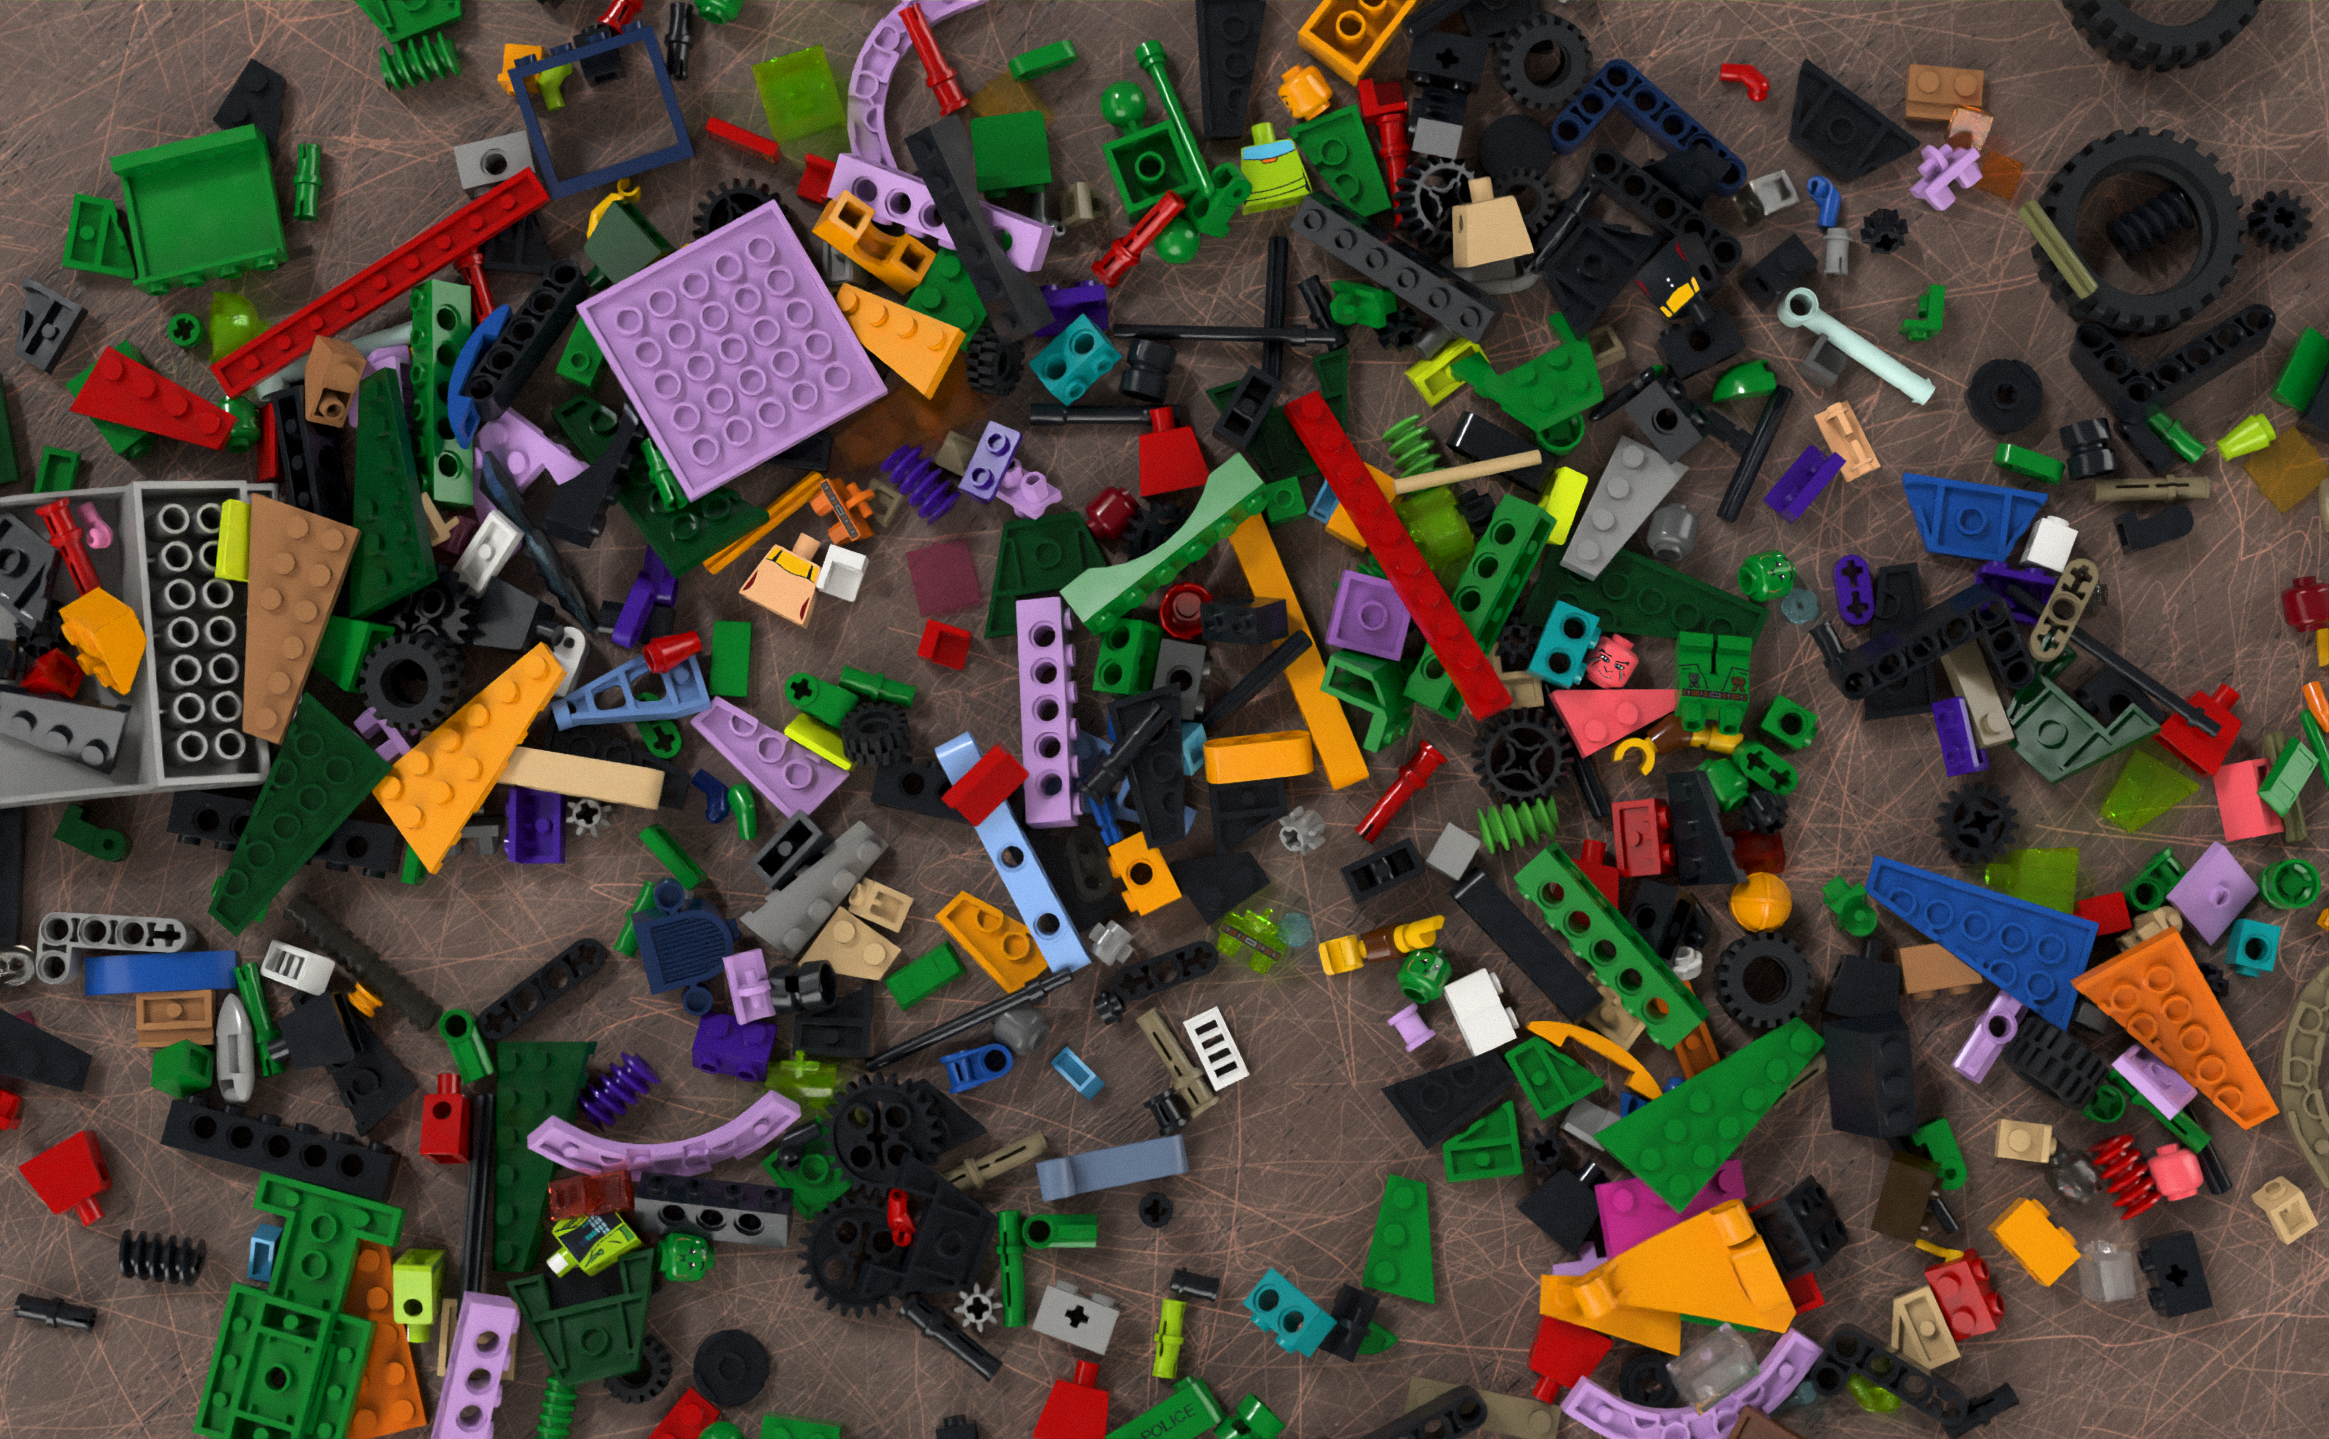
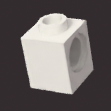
(2049, 545)

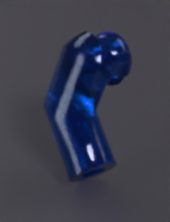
(717, 796)

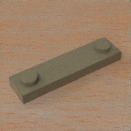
(1973, 681)
(1505, 1414)

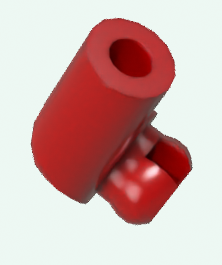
(1749, 76)
(899, 1218)

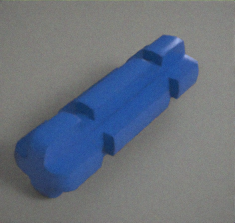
(1106, 820)

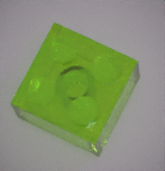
(799, 95)

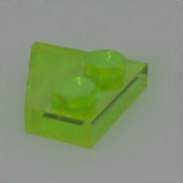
(2143, 792)

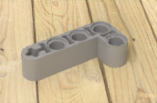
(116, 938)

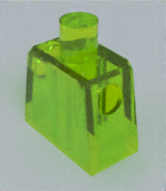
(2038, 876)

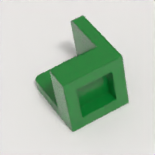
(182, 1069)

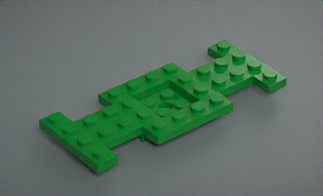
(297, 1321)

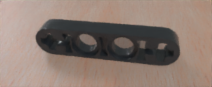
(544, 991)

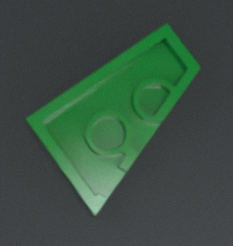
(1345, 159)

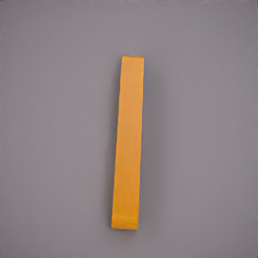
(1305, 675)

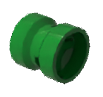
(2109, 1101)

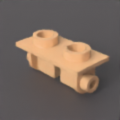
(1847, 439)

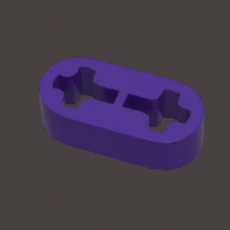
(1844, 592)
(635, 612)

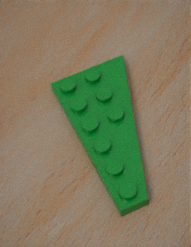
(1698, 1124)

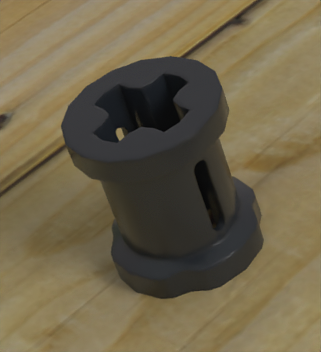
(1166, 1112)
(1147, 1218)

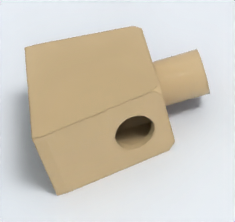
(1487, 227)

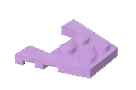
(522, 454)

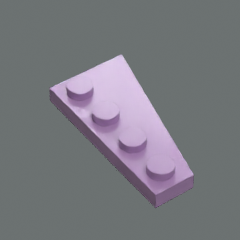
(769, 760)

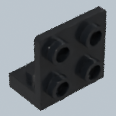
(1800, 1229)

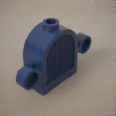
(683, 944)

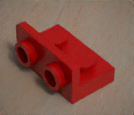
(1643, 837)

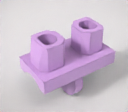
(1940, 169)
(1027, 491)
(396, 746)
(749, 985)

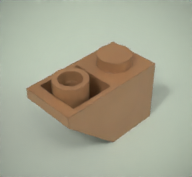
(331, 380)
(1932, 968)

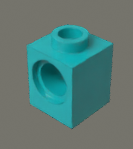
(2267, 940)

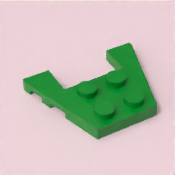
(411, 18)
(1543, 388)

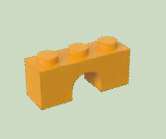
(894, 260)

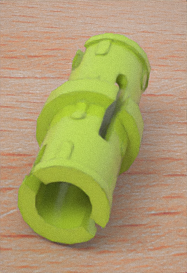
(1169, 1338)

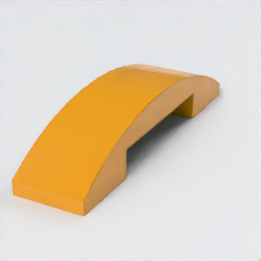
(1638, 1079)

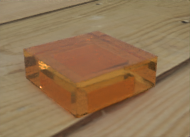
(1969, 127)
(1999, 175)

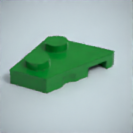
(97, 239)
(1549, 1076)
(1485, 1149)

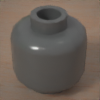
(1672, 532)
(1021, 1029)

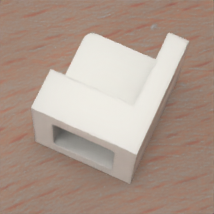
(842, 573)

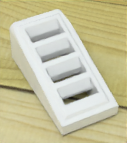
(298, 969)
(1227, 1078)

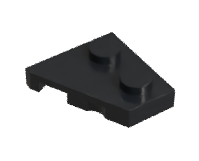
(255, 101)

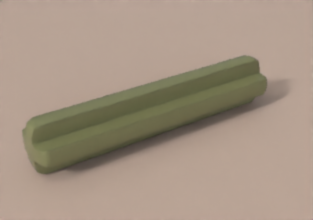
(2057, 249)
(2293, 820)

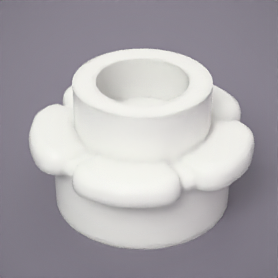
(1687, 963)

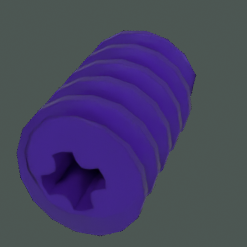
(920, 482)
(617, 1089)

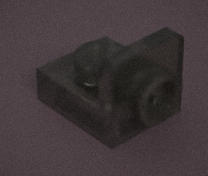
(1765, 197)

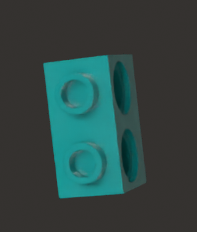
(1075, 360)
(1555, 641)
(1288, 1314)

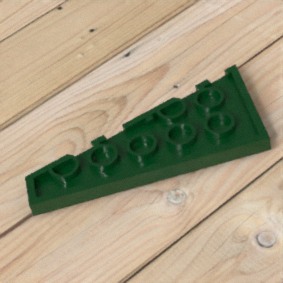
(679, 536)
(395, 543)
(1641, 599)
(307, 795)
(530, 1087)

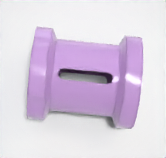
(1411, 1027)

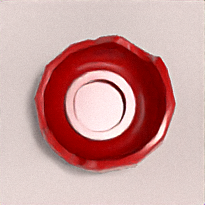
(1181, 609)

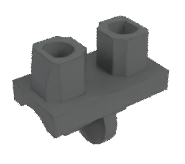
(485, 830)

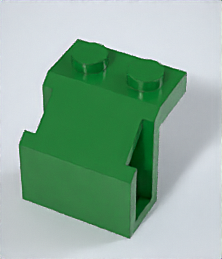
(1376, 687)

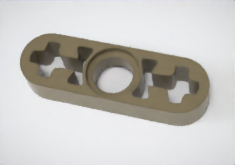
(2065, 581)

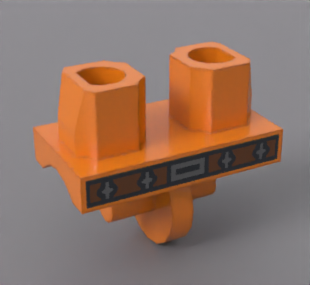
(849, 506)

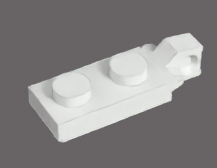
(488, 552)

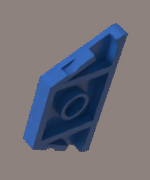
(1969, 517)

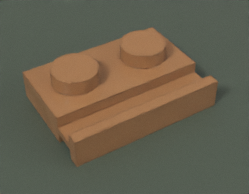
(1936, 90)
(175, 1016)

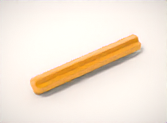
(778, 511)

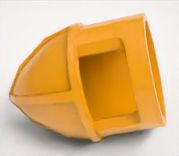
(1760, 903)

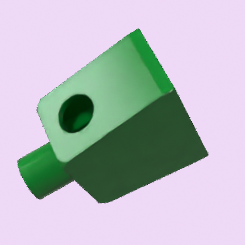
(345, 649)

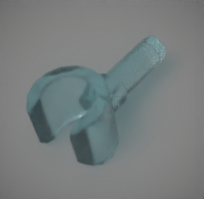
(1803, 1395)

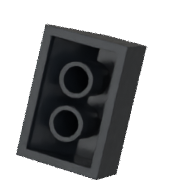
(1870, 1075)

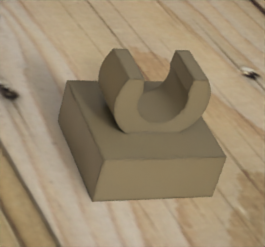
(1077, 204)

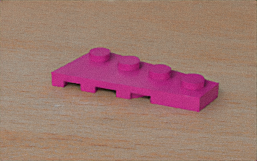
(1635, 1213)

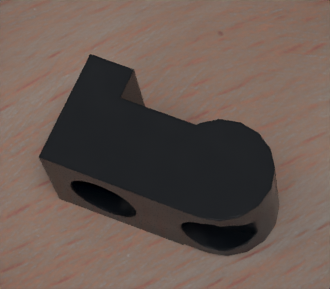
(2153, 531)

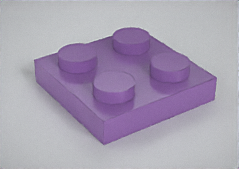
(1368, 616)

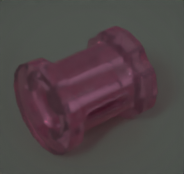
(459, 535)

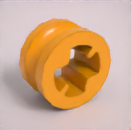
(364, 1000)

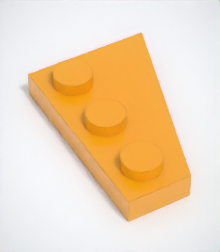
(993, 940)

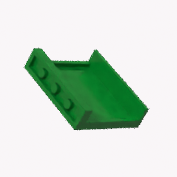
(202, 209)

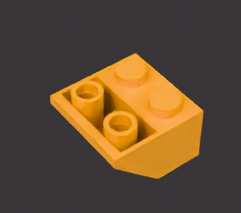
(106, 638)

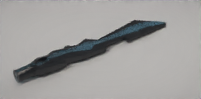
(536, 544)

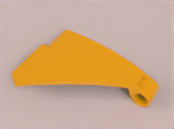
(1697, 1268)

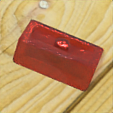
(1758, 852)

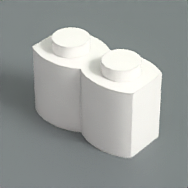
(1480, 1011)

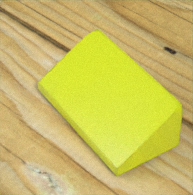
(1434, 376)
(1561, 501)
(234, 541)
(820, 740)

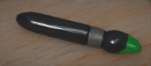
(1626, 393)

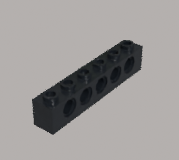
(1398, 266)
(313, 468)
(192, 807)
(185, 1132)

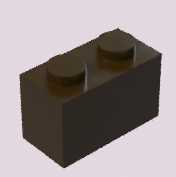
(1906, 1197)

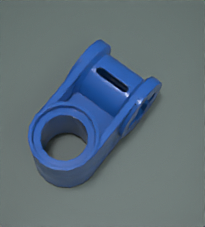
(974, 1067)

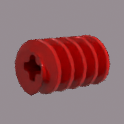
(2125, 1175)

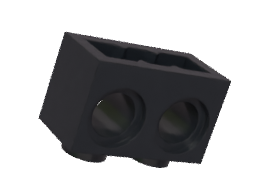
(1437, 121)

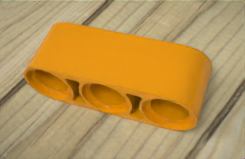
(1258, 756)

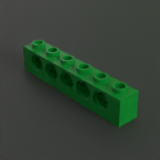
(452, 308)
(1496, 595)
(1631, 949)

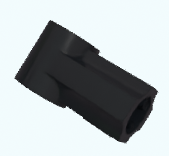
(658, 624)

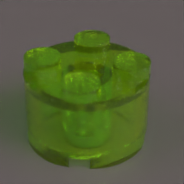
(1436, 526)

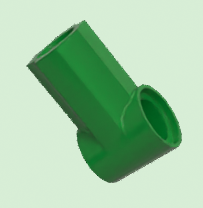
(469, 1049)
(1065, 1230)

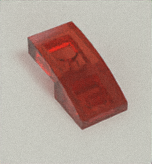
(591, 1196)

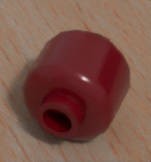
(1110, 512)
(2306, 604)

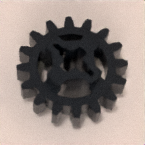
(1153, 529)
(1973, 809)

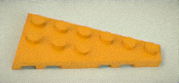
(458, 764)

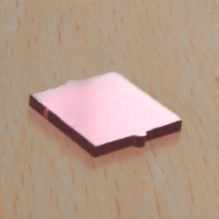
(943, 577)

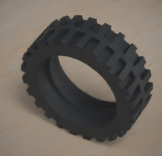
(2152, 43)
(2207, 197)

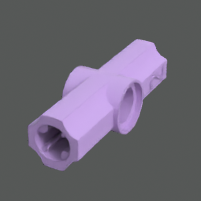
(1981, 1046)

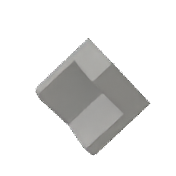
(1452, 852)
(1586, 1120)

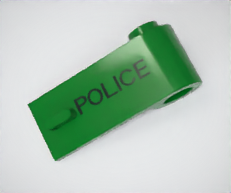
(1180, 1416)

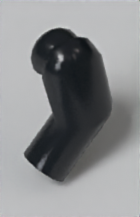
(1699, 928)

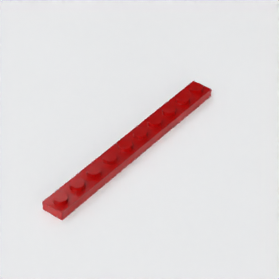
(380, 283)
(1398, 556)

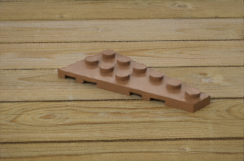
(292, 590)

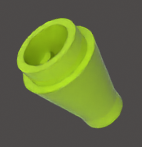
(2248, 436)

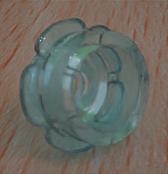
(1797, 615)
(1295, 923)

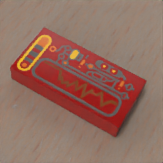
(743, 140)

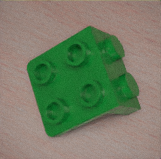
(1011, 153)

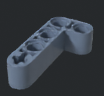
(1112, 1167)

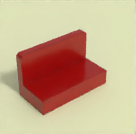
(986, 785)

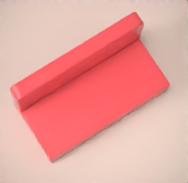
(2240, 807)

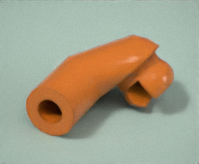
(2317, 703)

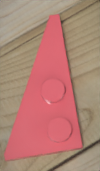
(1606, 716)

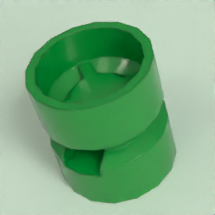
(1561, 437)
(2288, 884)
(1250, 1413)

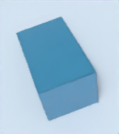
(1324, 504)
(1078, 1073)
(263, 1251)

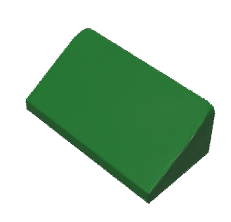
(2301, 370)

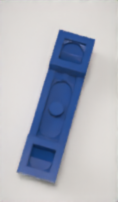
(461, 409)
(160, 972)

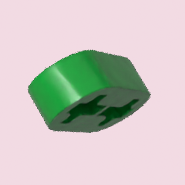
(1043, 61)
(2028, 463)
(651, 737)
(1769, 762)

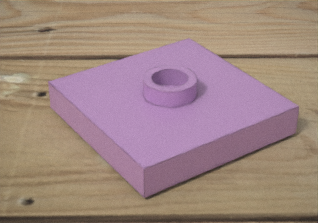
(2212, 893)
(2155, 1080)

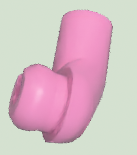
(98, 532)

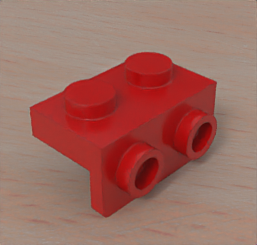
(1966, 1295)

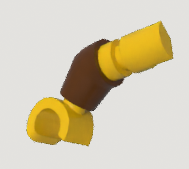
(1669, 736)
(1378, 945)

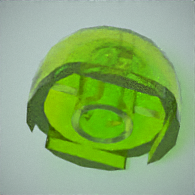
(231, 324)

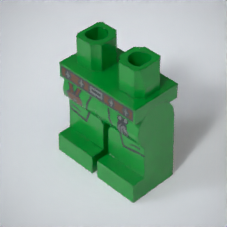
(1712, 692)

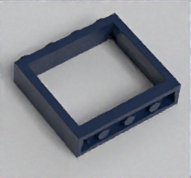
(595, 45)

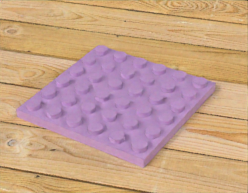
(732, 350)

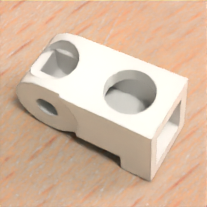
(572, 655)

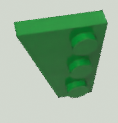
(1401, 1243)

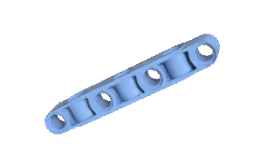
(1026, 881)

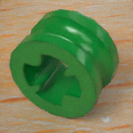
(175, 328)

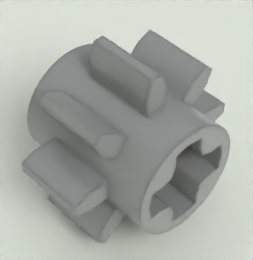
(598, 820)
(1302, 830)
(1110, 943)
(971, 1316)

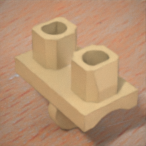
(2148, 925)

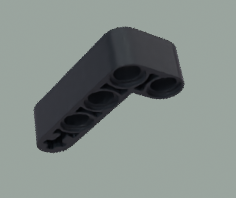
(1892, 1380)

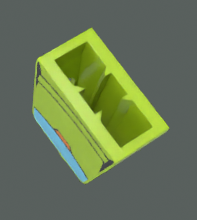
(1273, 171)

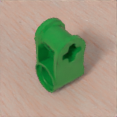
(827, 702)
(2157, 877)

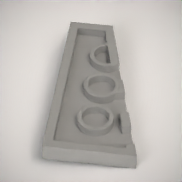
(1623, 499)
(806, 903)

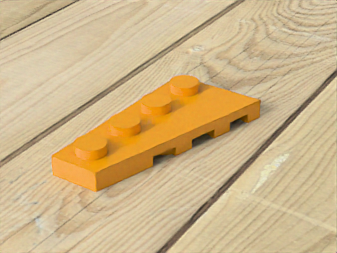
(900, 337)
(1636, 1324)

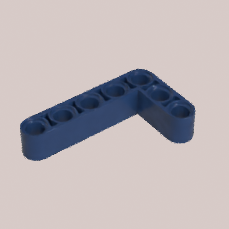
(1649, 121)

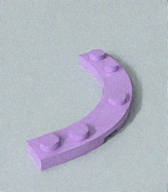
(875, 71)
(688, 1157)
(1622, 1419)

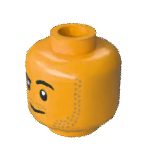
(1304, 92)

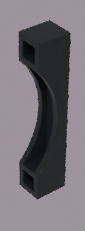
(946, 166)
(582, 502)

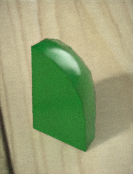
(1744, 381)

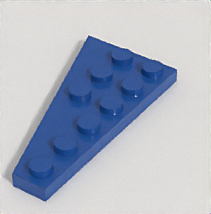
(2005, 939)

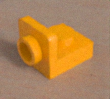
(514, 52)

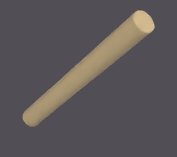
(1466, 472)

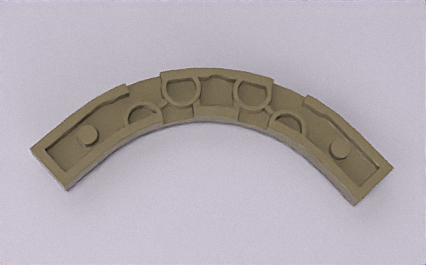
(2298, 1074)

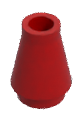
(669, 651)

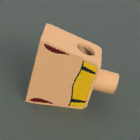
(787, 581)

